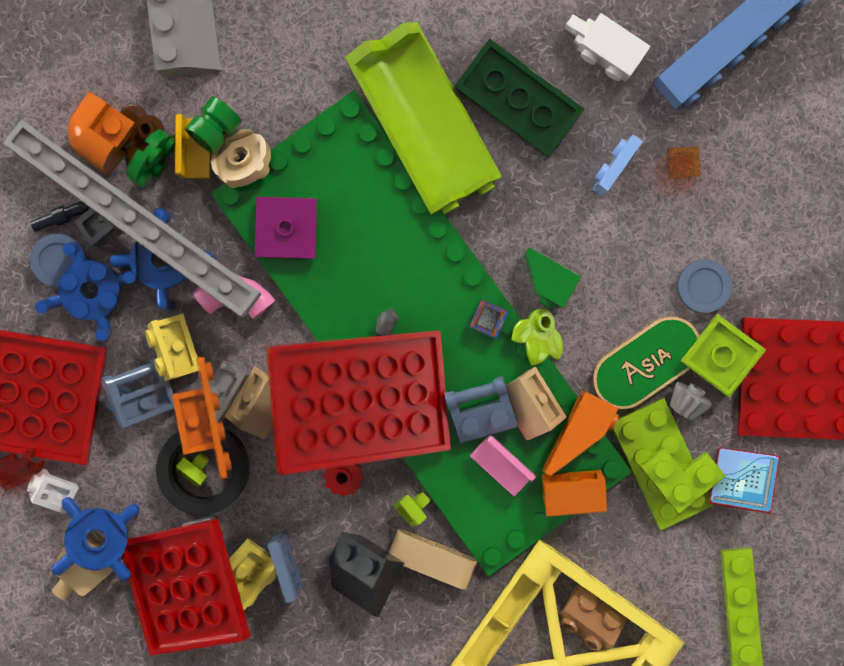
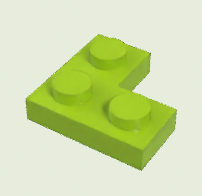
(683, 485)

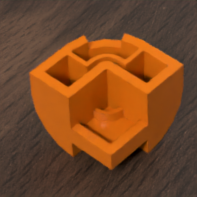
(98, 133)

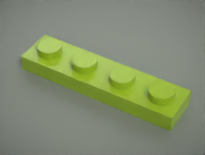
(741, 607)

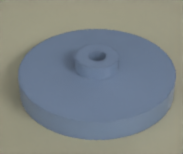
(49, 260)
(704, 286)

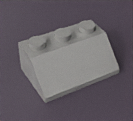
(183, 37)

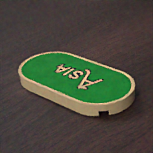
(644, 362)

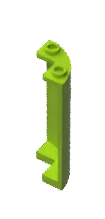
(423, 118)

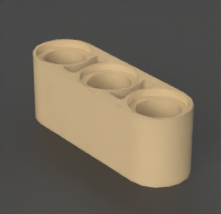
(433, 560)

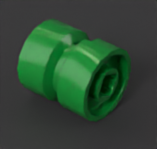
(214, 123)

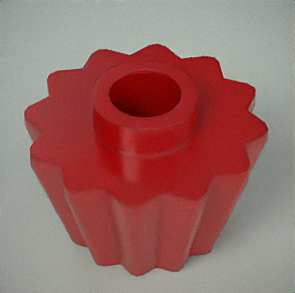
(342, 486)

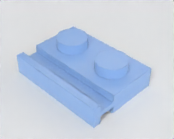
(609, 173)

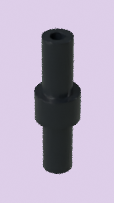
(59, 216)

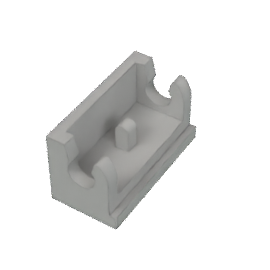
(227, 384)

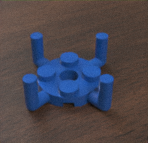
(147, 272)
(76, 302)
(95, 558)

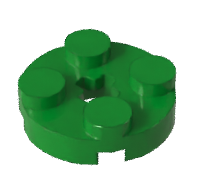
(151, 160)

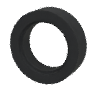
(194, 504)

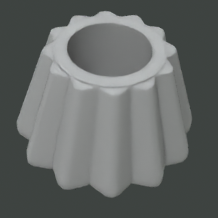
(689, 400)

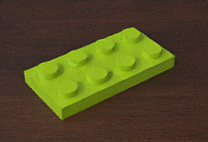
(640, 437)

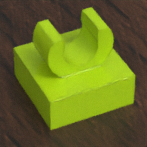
(193, 471)
(411, 508)

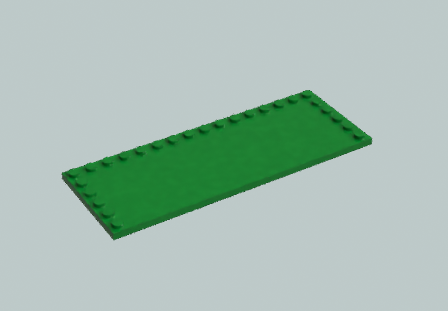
(388, 252)

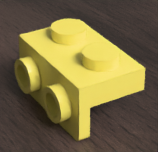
(172, 346)
(252, 571)

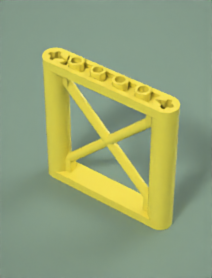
(540, 571)

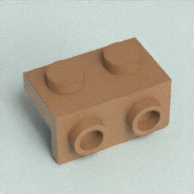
(591, 619)

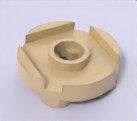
(248, 170)

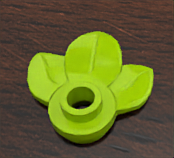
(539, 339)

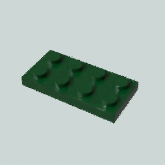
(518, 98)

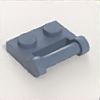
(140, 403)
(485, 417)

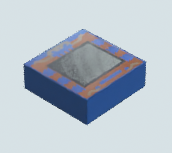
(488, 318)

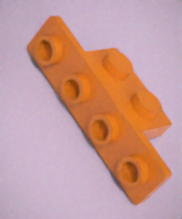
(198, 421)

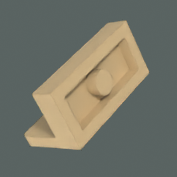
(534, 404)
(252, 406)

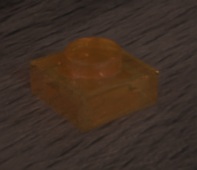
(683, 162)

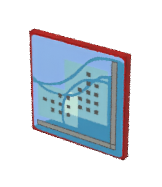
(748, 480)

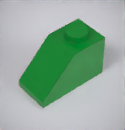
(550, 280)

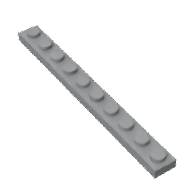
(133, 219)

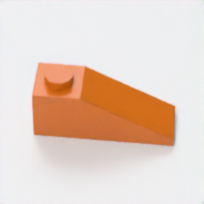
(584, 426)

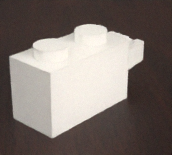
(607, 45)

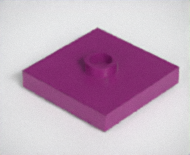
(286, 227)

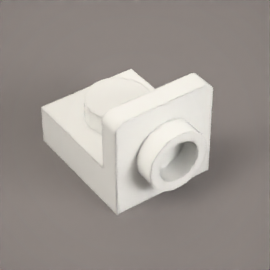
(50, 490)

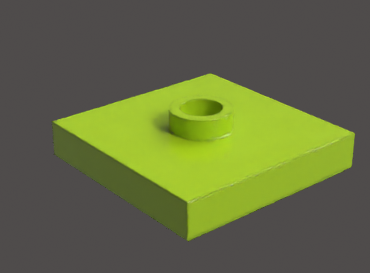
(722, 355)

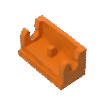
(574, 493)

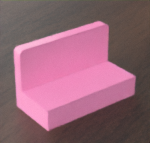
(502, 465)

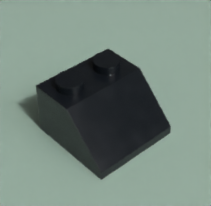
(363, 572)

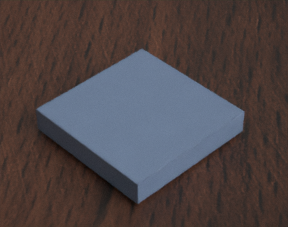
(285, 566)

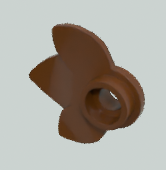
(138, 136)

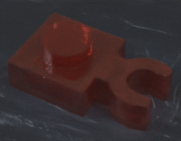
(18, 471)

